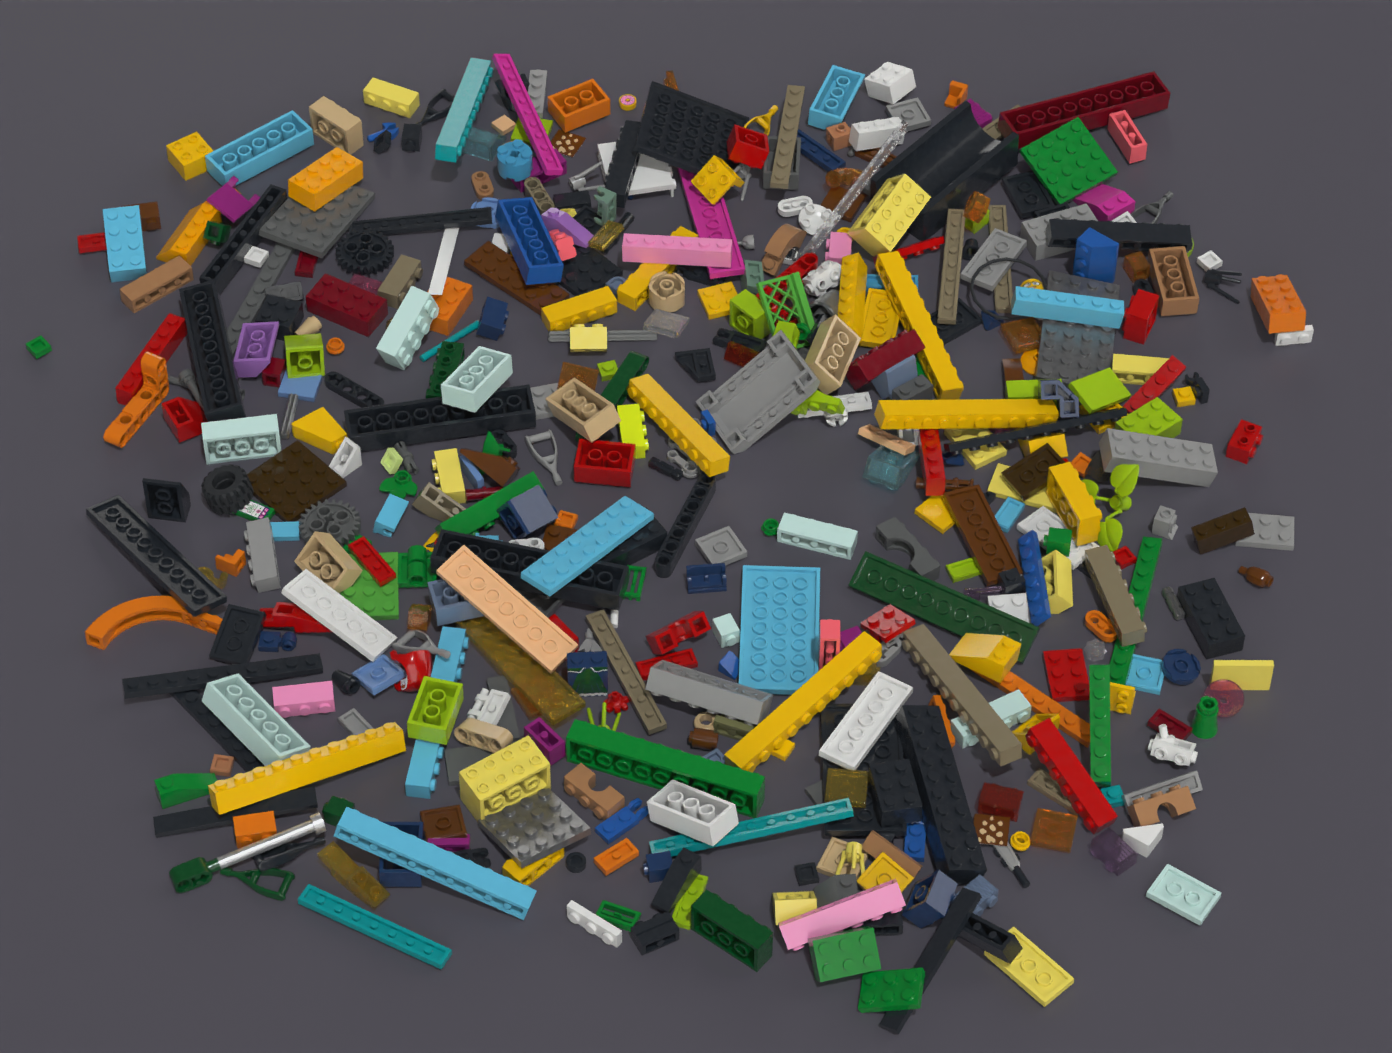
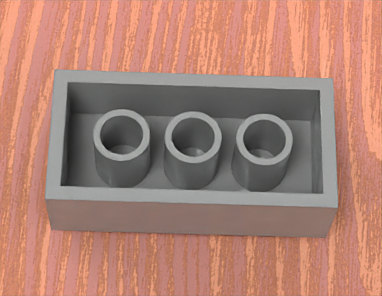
(1035, 231)

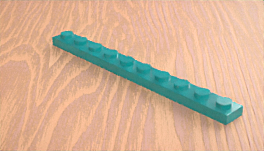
(762, 826)

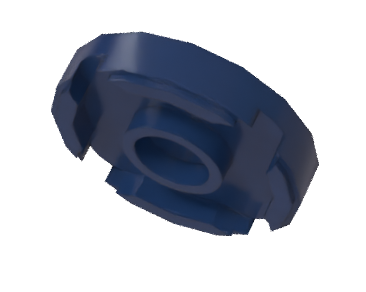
(1180, 667)

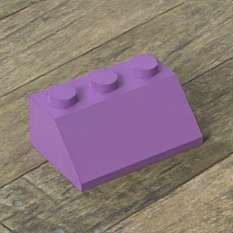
(255, 348)

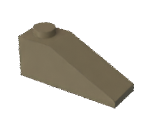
(436, 503)

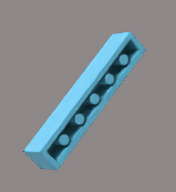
(1067, 307)

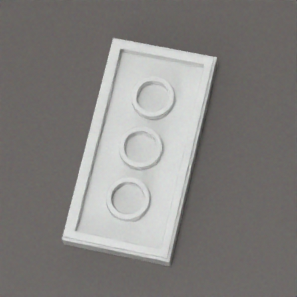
(1040, 523)

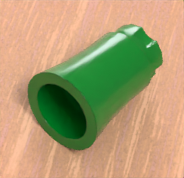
(1205, 718)

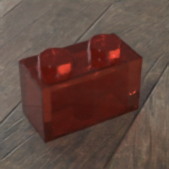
(1000, 801)

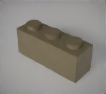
(399, 280)

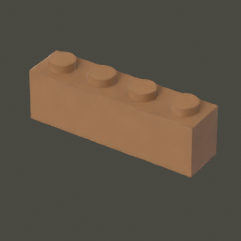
(156, 284)

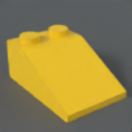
(987, 654)

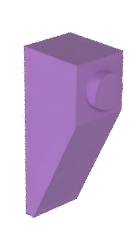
(561, 220)

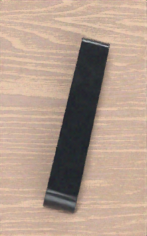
(685, 525)

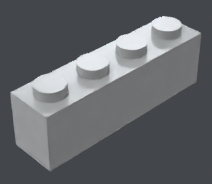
(263, 555)

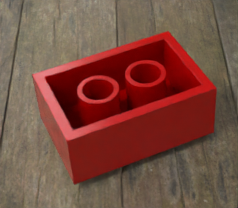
(604, 462)

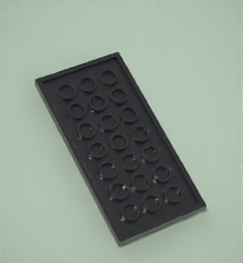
(884, 750)

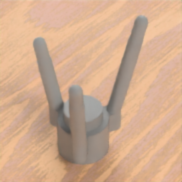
(743, 172)
(578, 181)

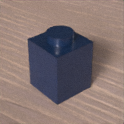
(657, 866)

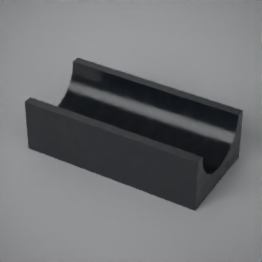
(950, 166)

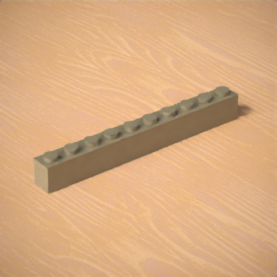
(962, 695)

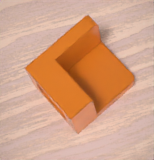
(957, 94)
(231, 564)

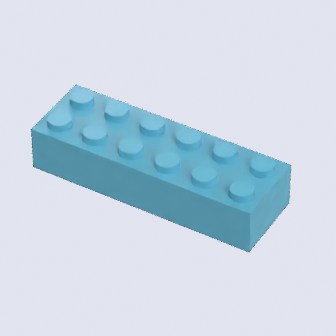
(260, 149)

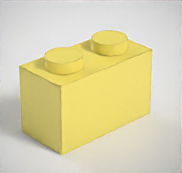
(588, 338)

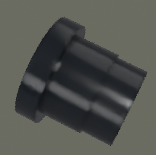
(970, 248)

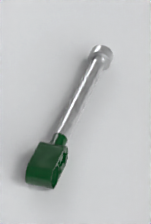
(199, 872)

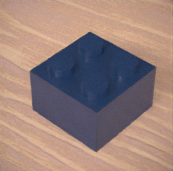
(930, 899)

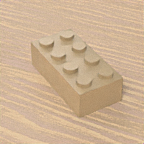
(832, 353)
(583, 409)

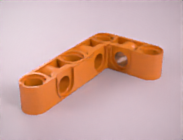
(143, 403)

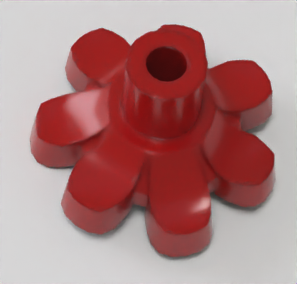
(616, 701)

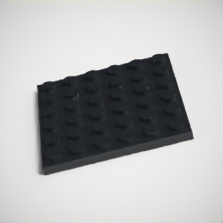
(684, 129)

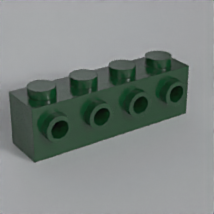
(449, 358)

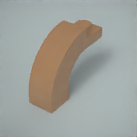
(779, 245)

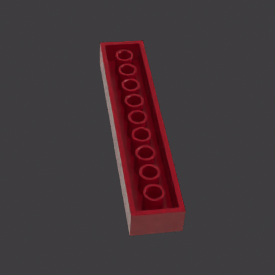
(1135, 94)

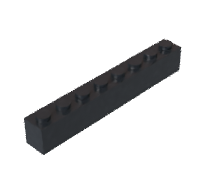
(246, 235)
(1129, 235)

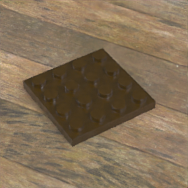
(294, 482)

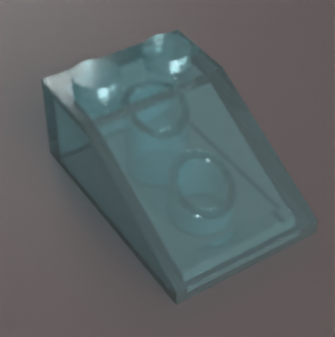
(889, 467)

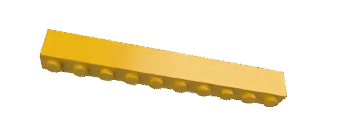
(914, 315)
(964, 413)
(805, 703)
(306, 768)

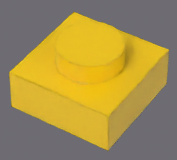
(1183, 396)

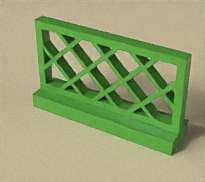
(797, 296)

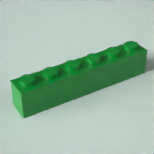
(484, 512)
(1100, 725)

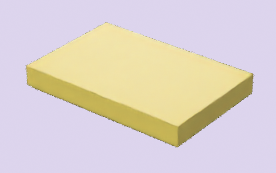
(1245, 673)

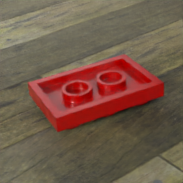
(1066, 675)

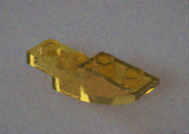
(353, 877)

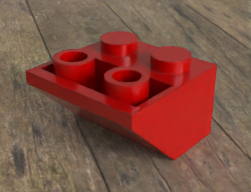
(183, 418)

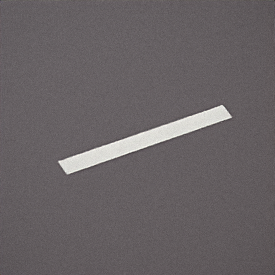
(443, 261)

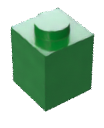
(1058, 540)

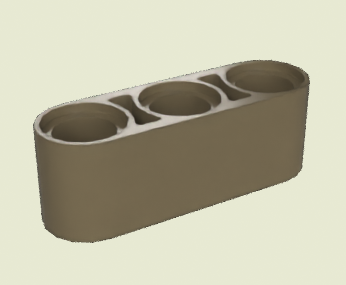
(535, 189)

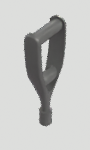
(1154, 208)

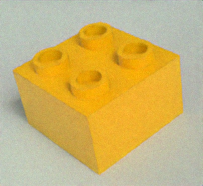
(188, 155)

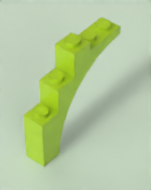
(817, 400)

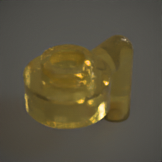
(221, 582)

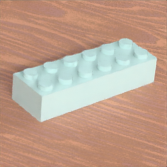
(252, 720)

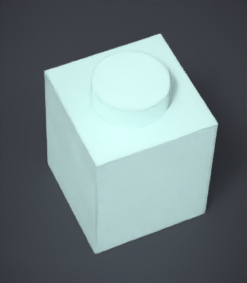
(725, 630)

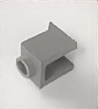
(1165, 523)

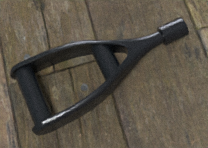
(430, 113)
(286, 853)

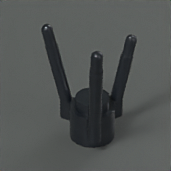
(1215, 277)

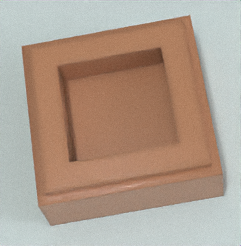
(222, 765)

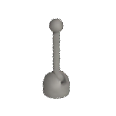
(747, 242)

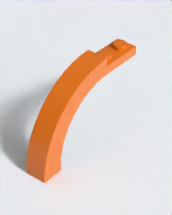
(144, 610)

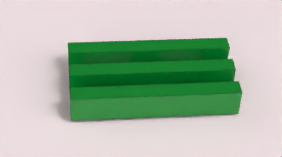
(631, 594)
(617, 919)

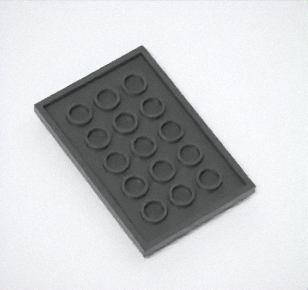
(318, 230)

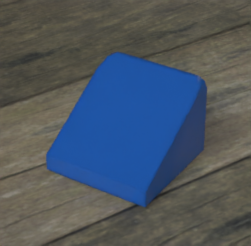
(729, 665)

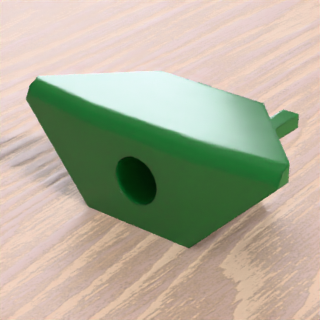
(491, 446)

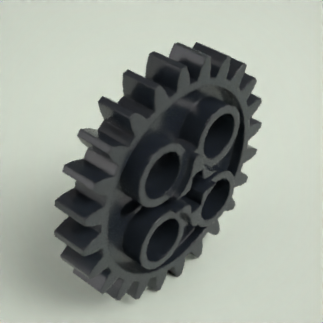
(364, 252)

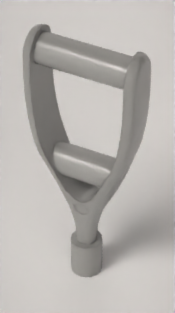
(545, 461)
(428, 645)

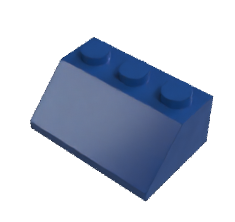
(1095, 256)

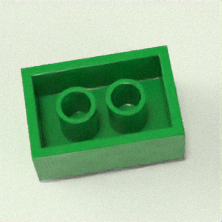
(844, 953)

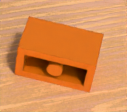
(253, 827)

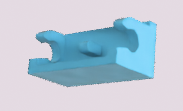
(390, 515)

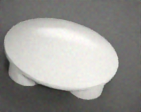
(812, 217)

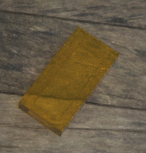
(606, 235)

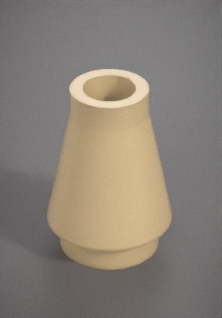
(309, 326)

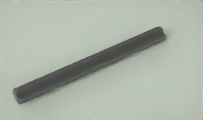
(612, 335)

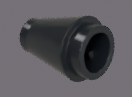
(347, 682)

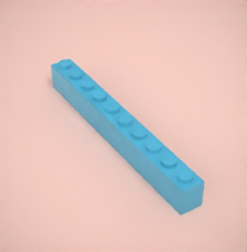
(426, 754)
(435, 863)

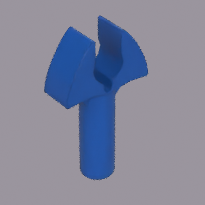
(391, 127)

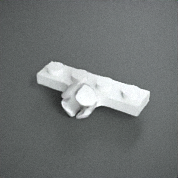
(851, 402)

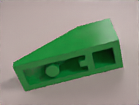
(182, 787)

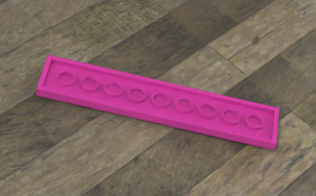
(711, 222)

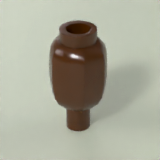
(1257, 576)

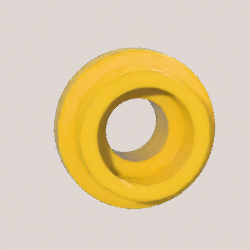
(1020, 841)

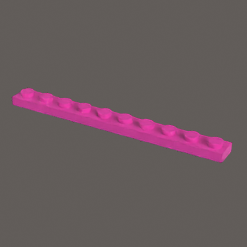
(527, 114)

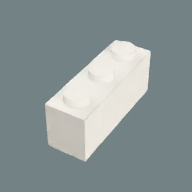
(873, 133)

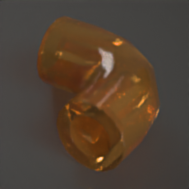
(842, 176)

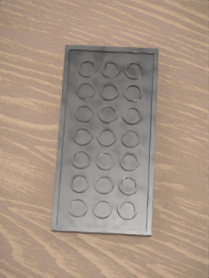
(1070, 348)

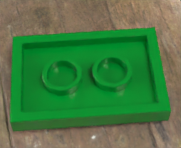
(891, 990)

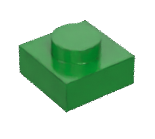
(38, 347)

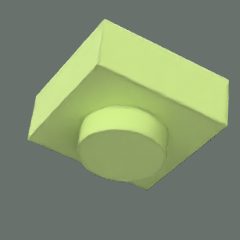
(391, 460)

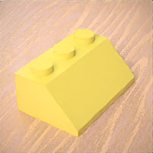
(1058, 581)

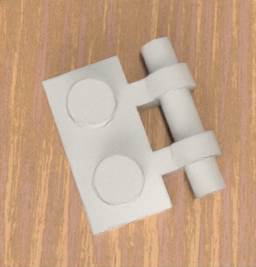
(493, 706)

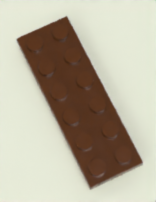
(502, 271)
(981, 532)

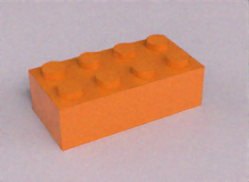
(1278, 304)

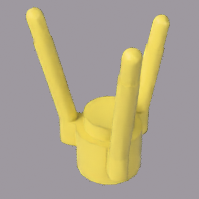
(853, 855)

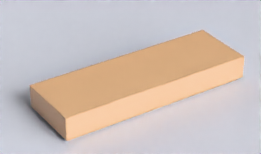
(886, 439)

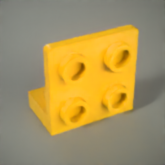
(716, 179)
(1121, 698)

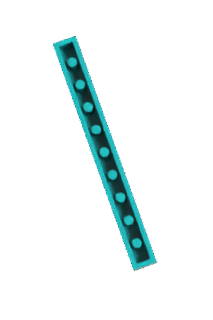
(463, 110)

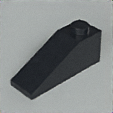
(677, 880)

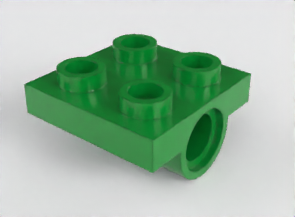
(415, 568)

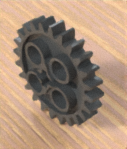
(331, 518)

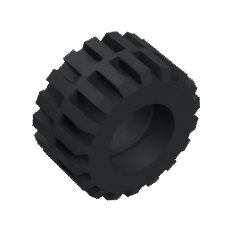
(227, 489)

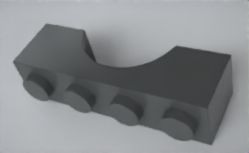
(894, 536)

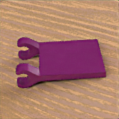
(231, 202)

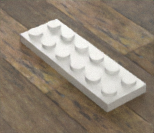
(339, 615)
(865, 721)

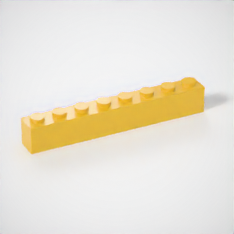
(679, 425)

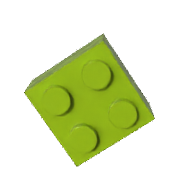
(748, 315)

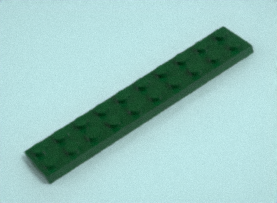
(938, 603)

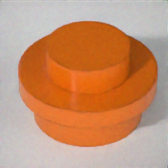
(335, 346)

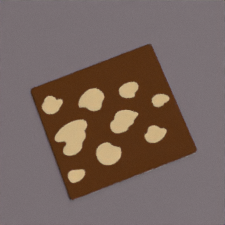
(567, 142)
(992, 829)

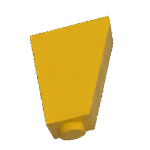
(319, 431)

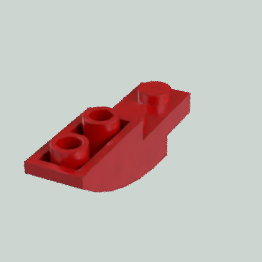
(291, 615)

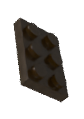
(1031, 472)

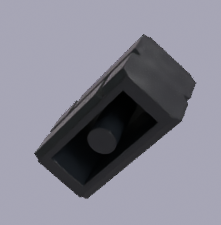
(654, 932)

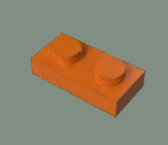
(616, 856)

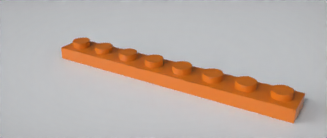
(1042, 704)

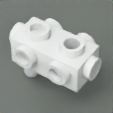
(822, 278)
(1171, 748)

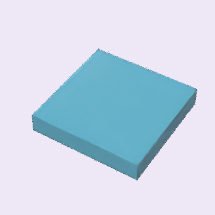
(1146, 674)

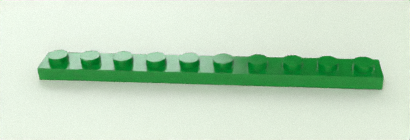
(1140, 589)

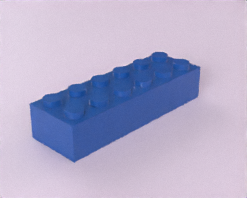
(529, 241)

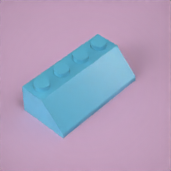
(834, 97)

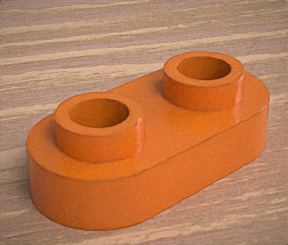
(1103, 626)

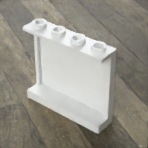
(650, 173)

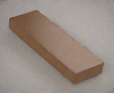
(876, 844)

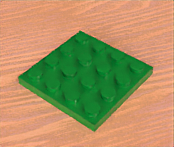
(1068, 161)

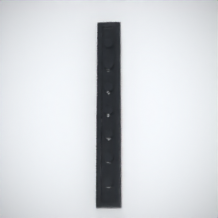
(425, 222)
(207, 817)
(937, 950)

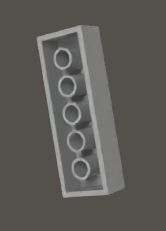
(1159, 457)
(709, 692)

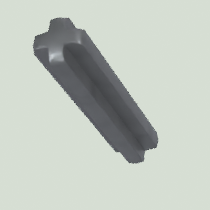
(288, 416)

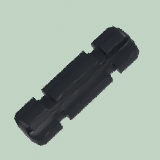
(665, 468)

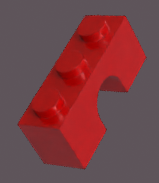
(681, 629)

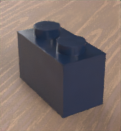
(492, 318)

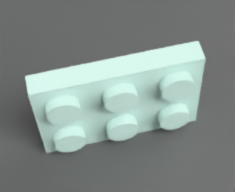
(1183, 894)

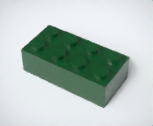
(732, 930)

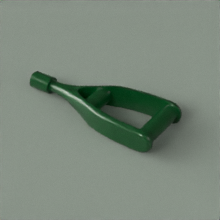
(254, 876)

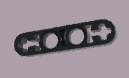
(370, 400)

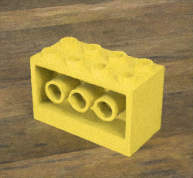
(889, 215)
(504, 778)

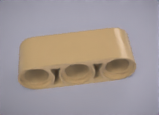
(483, 735)

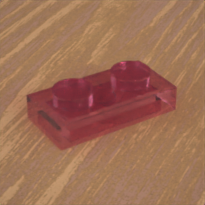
(365, 283)

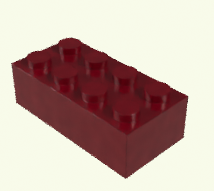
(346, 305)
(881, 358)

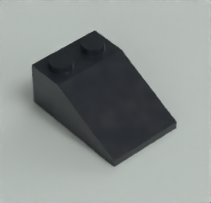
(166, 500)

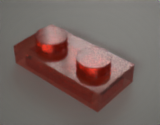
(739, 354)

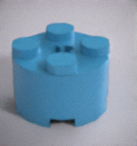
(514, 160)

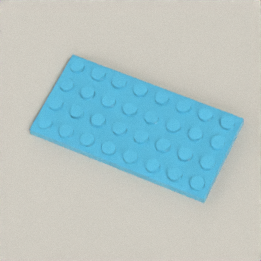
(779, 627)

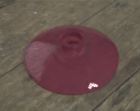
(1230, 692)

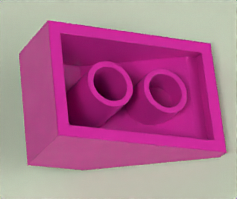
(1106, 202)

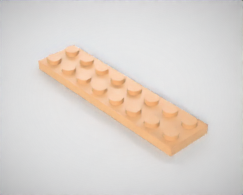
(507, 609)

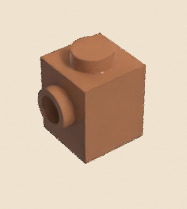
(838, 136)

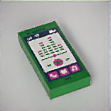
(255, 511)

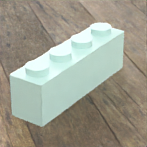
(817, 536)
(1011, 709)

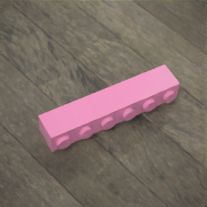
(677, 250)
(842, 914)

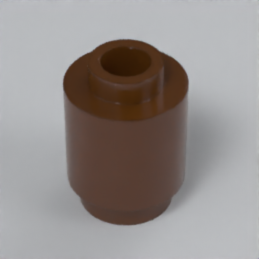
(703, 738)

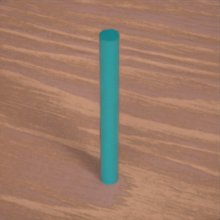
(457, 336)

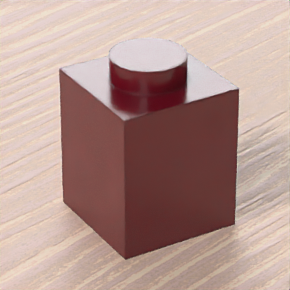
(274, 372)

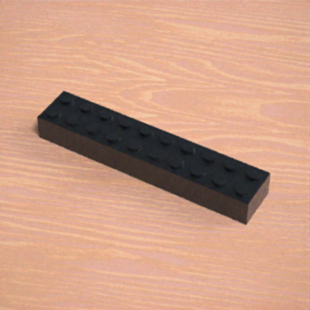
(212, 352)
(433, 421)
(599, 585)
(941, 793)

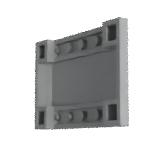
(760, 394)

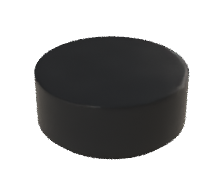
(576, 862)

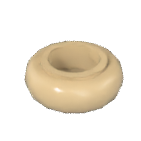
(704, 716)

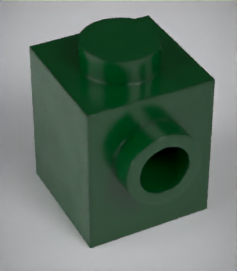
(217, 232)
(334, 809)

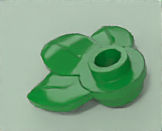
(399, 485)

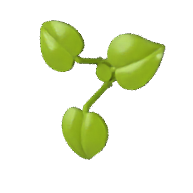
(1124, 480)

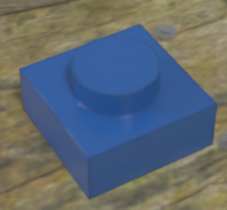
(707, 422)

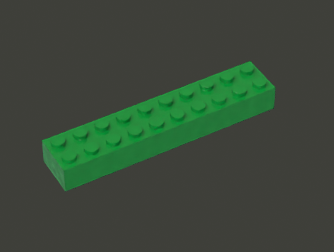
(657, 765)

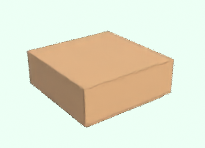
(503, 125)

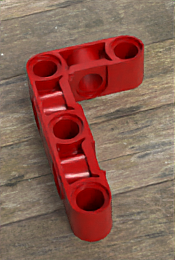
(803, 265)

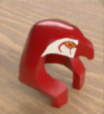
(417, 666)

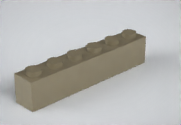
(1115, 595)

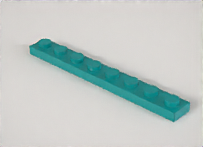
(375, 926)

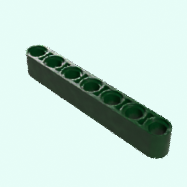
(617, 388)

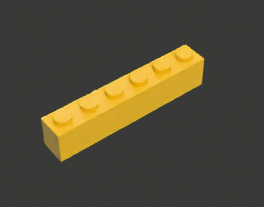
(636, 287)
(853, 292)

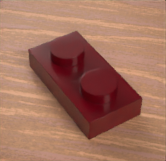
(1174, 726)

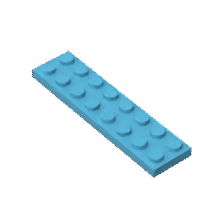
(587, 546)

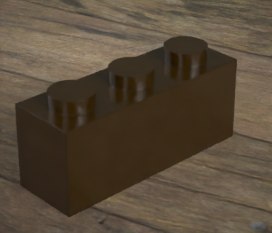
(1222, 530)

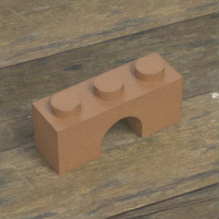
(1177, 801)
(603, 803)

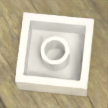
(890, 82)

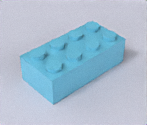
(124, 243)

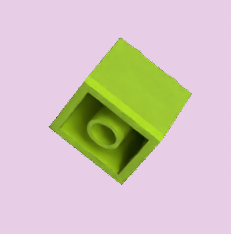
(304, 355)

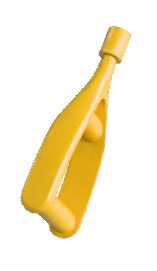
(764, 120)

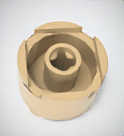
(667, 291)

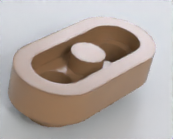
(482, 185)

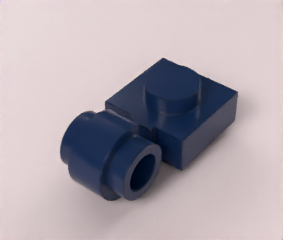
(272, 641)

